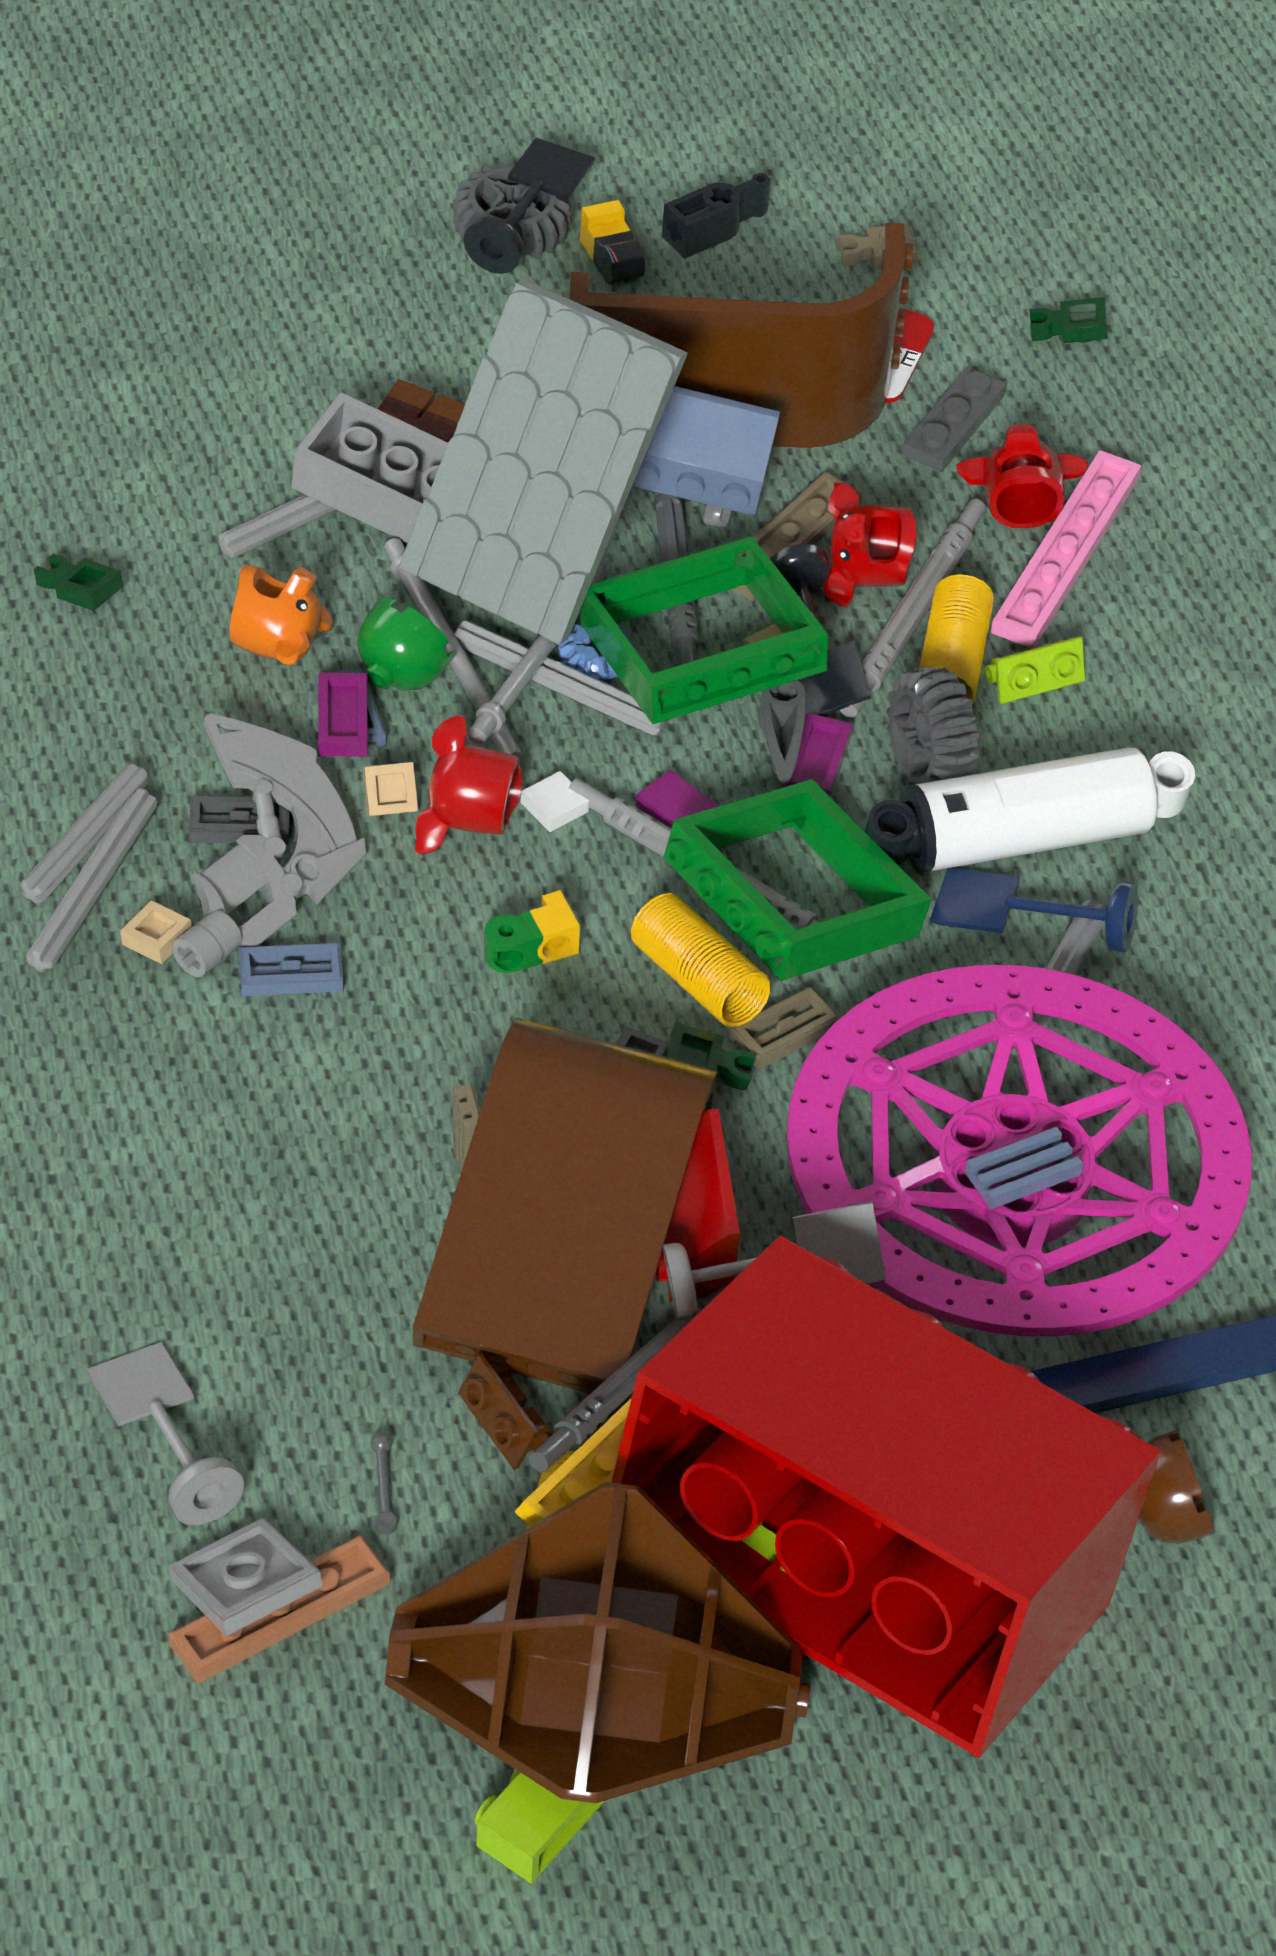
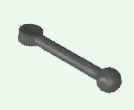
(386, 1520)

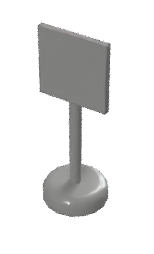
(838, 1234)
(145, 1386)

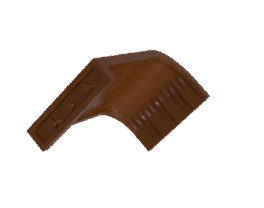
(809, 361)
(563, 1206)

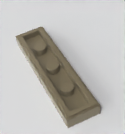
(800, 522)

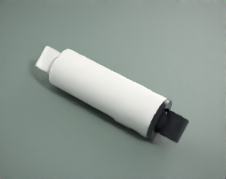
(1030, 808)

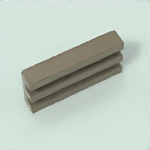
(790, 1033)
(465, 1117)

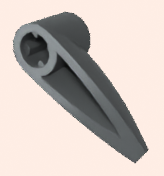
(783, 722)

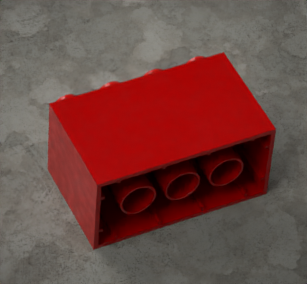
(922, 1496)

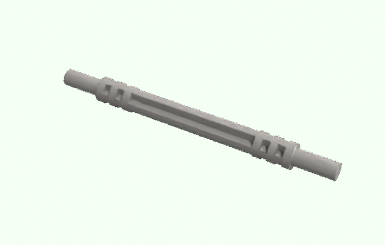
(917, 600)
(656, 835)

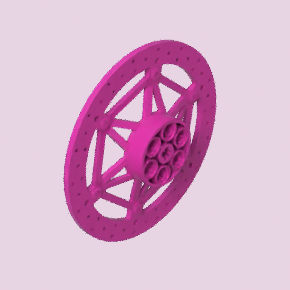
(1008, 1118)

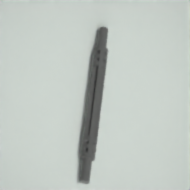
(673, 546)
(607, 1398)

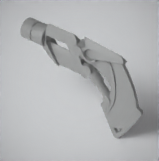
(324, 849)

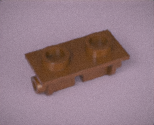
(497, 1406)

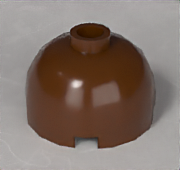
(1174, 1499)

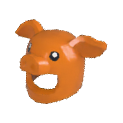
(276, 616)

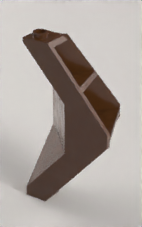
(600, 1653)

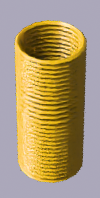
(959, 639)
(700, 960)

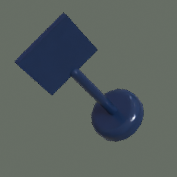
(985, 900)

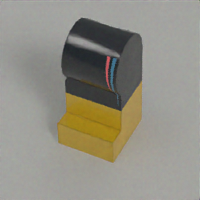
(611, 242)

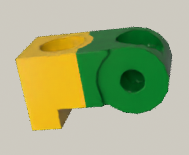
(532, 936)

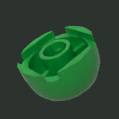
(401, 647)

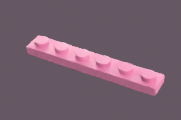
(1066, 549)

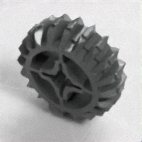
(494, 195)
(932, 726)

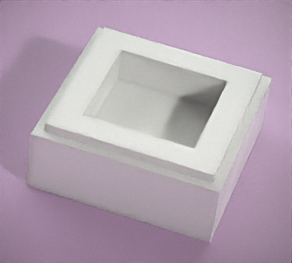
(554, 802)

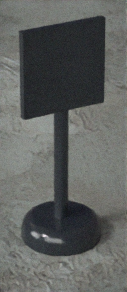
(542, 167)
(844, 682)

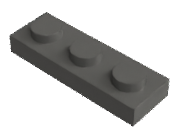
(954, 419)

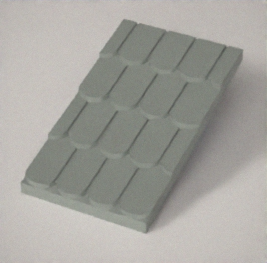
(542, 460)

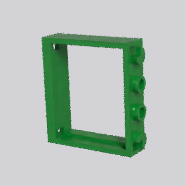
(719, 677)
(894, 899)

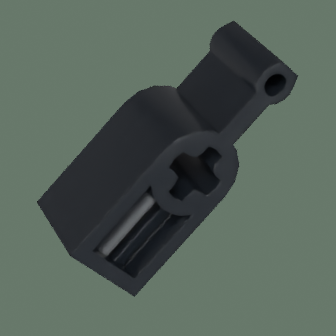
(713, 214)

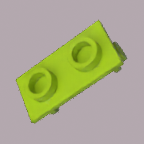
(1037, 670)

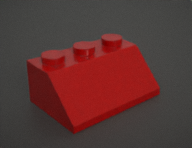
(705, 1208)

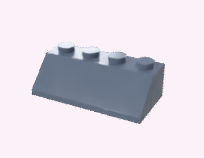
(710, 451)

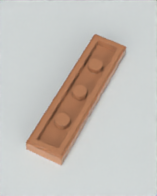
(347, 1576)

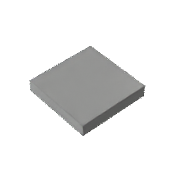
(245, 1576)

